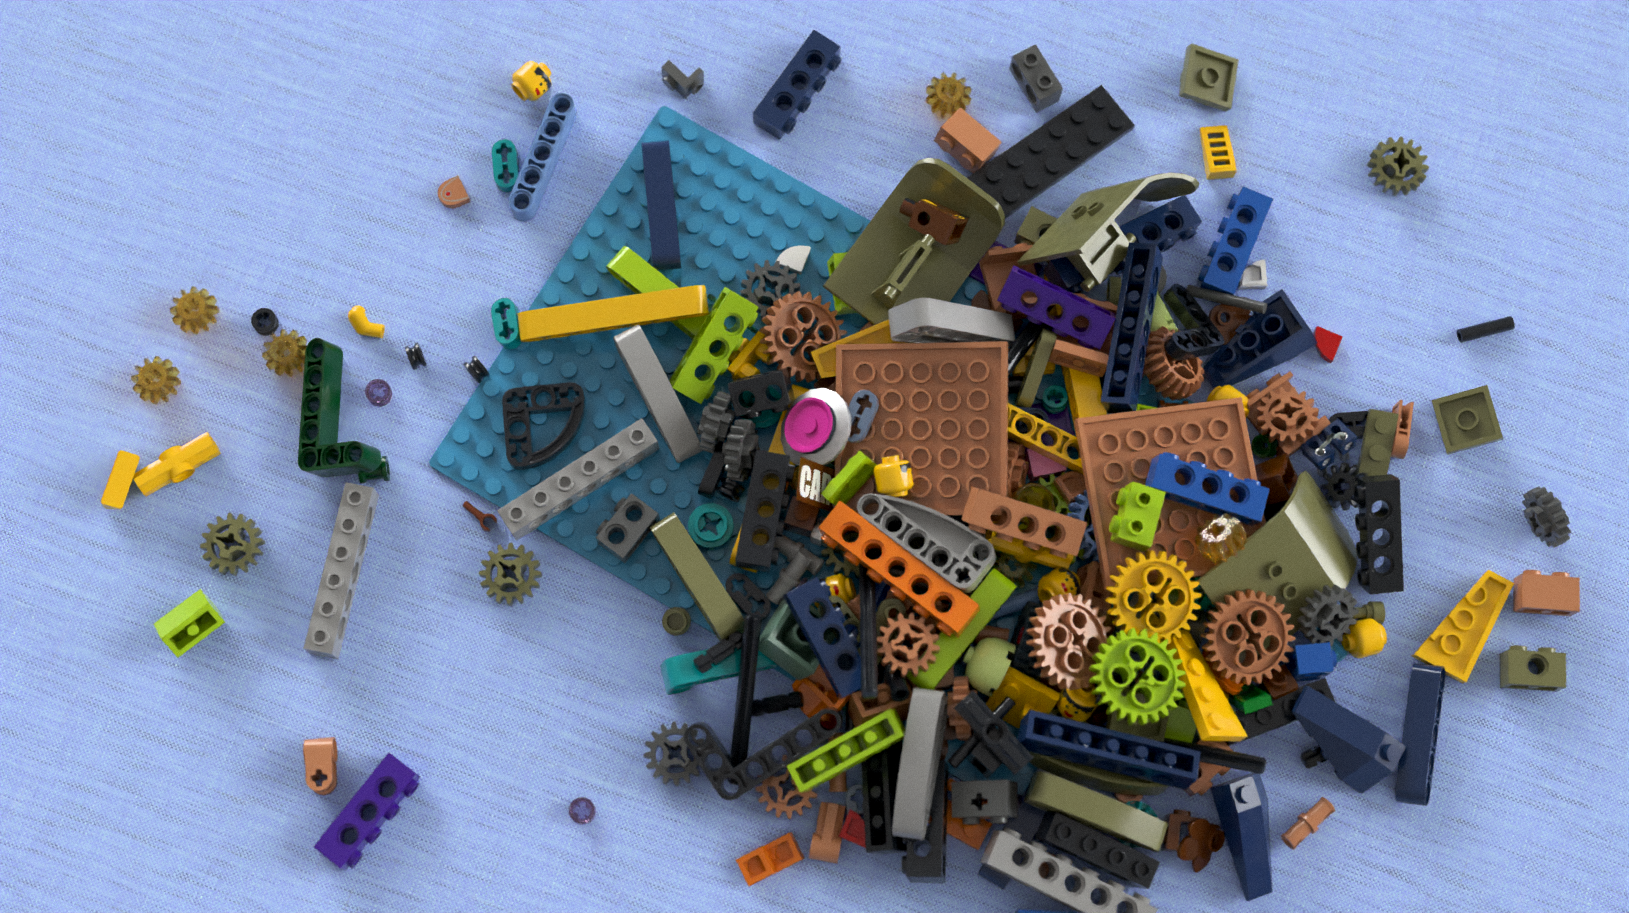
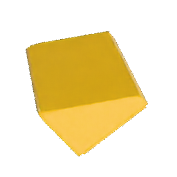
(120, 480)

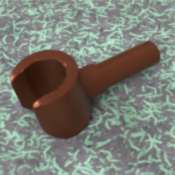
(479, 515)

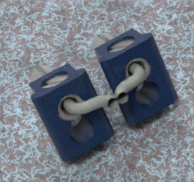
(1321, 454)

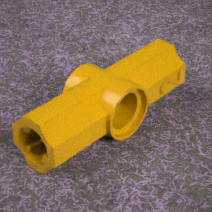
(176, 464)
(1024, 554)

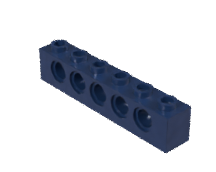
(1177, 214)
(1132, 328)
(1109, 750)

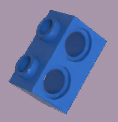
(1311, 661)

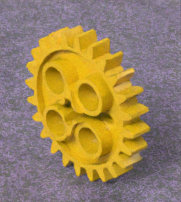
(1134, 579)

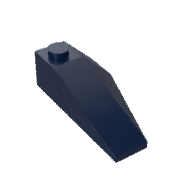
(1261, 343)
(1352, 745)
(1245, 822)

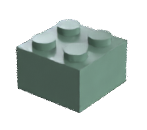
(787, 645)

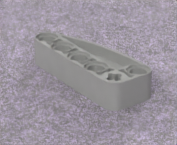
(945, 322)
(657, 393)
(941, 536)
(919, 762)

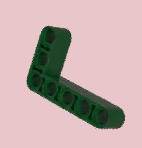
(320, 418)

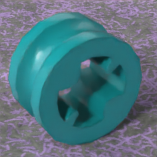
(1058, 392)

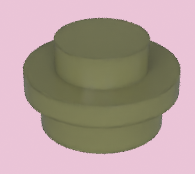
(676, 621)

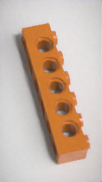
(845, 519)

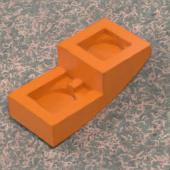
(770, 859)

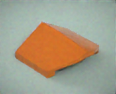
(818, 695)

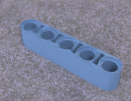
(542, 169)

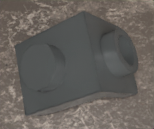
(677, 80)

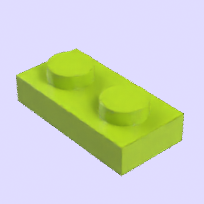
(849, 479)

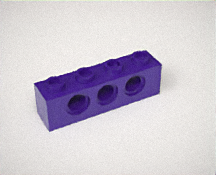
(1021, 281)
(351, 817)

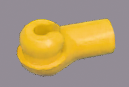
(361, 324)

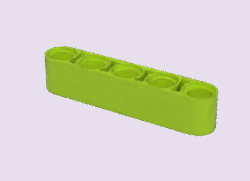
(644, 278)
(990, 596)

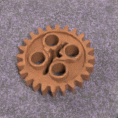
(784, 319)
(1069, 640)
(1227, 650)

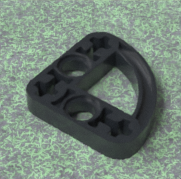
(523, 413)

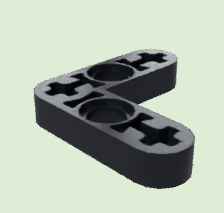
(1200, 335)

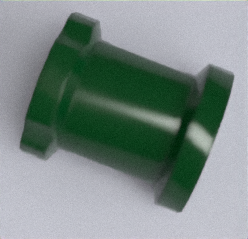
(381, 472)

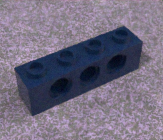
(815, 49)
(827, 655)

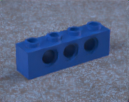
(1253, 207)
(1251, 494)

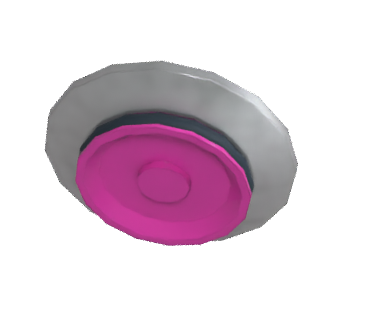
(816, 427)

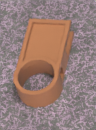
(1403, 428)

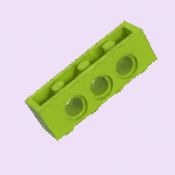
(713, 329)
(847, 750)

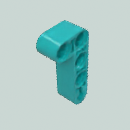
(681, 674)

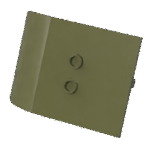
(1088, 228)
(900, 264)
(1289, 556)

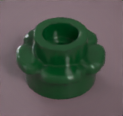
(1259, 448)

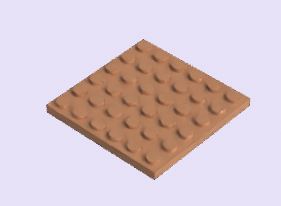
(938, 411)
(1120, 451)

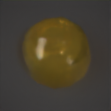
(1035, 495)

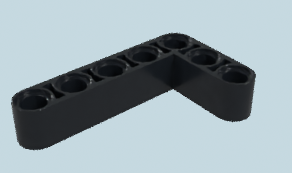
(764, 756)

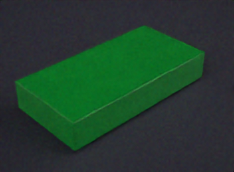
(1250, 699)

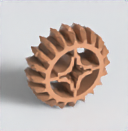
(1170, 376)

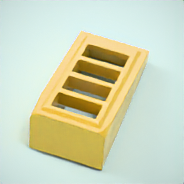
(1218, 171)

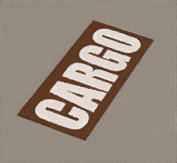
(812, 481)

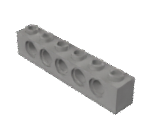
(578, 479)
(341, 571)
(999, 858)

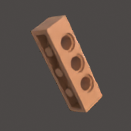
(1068, 529)

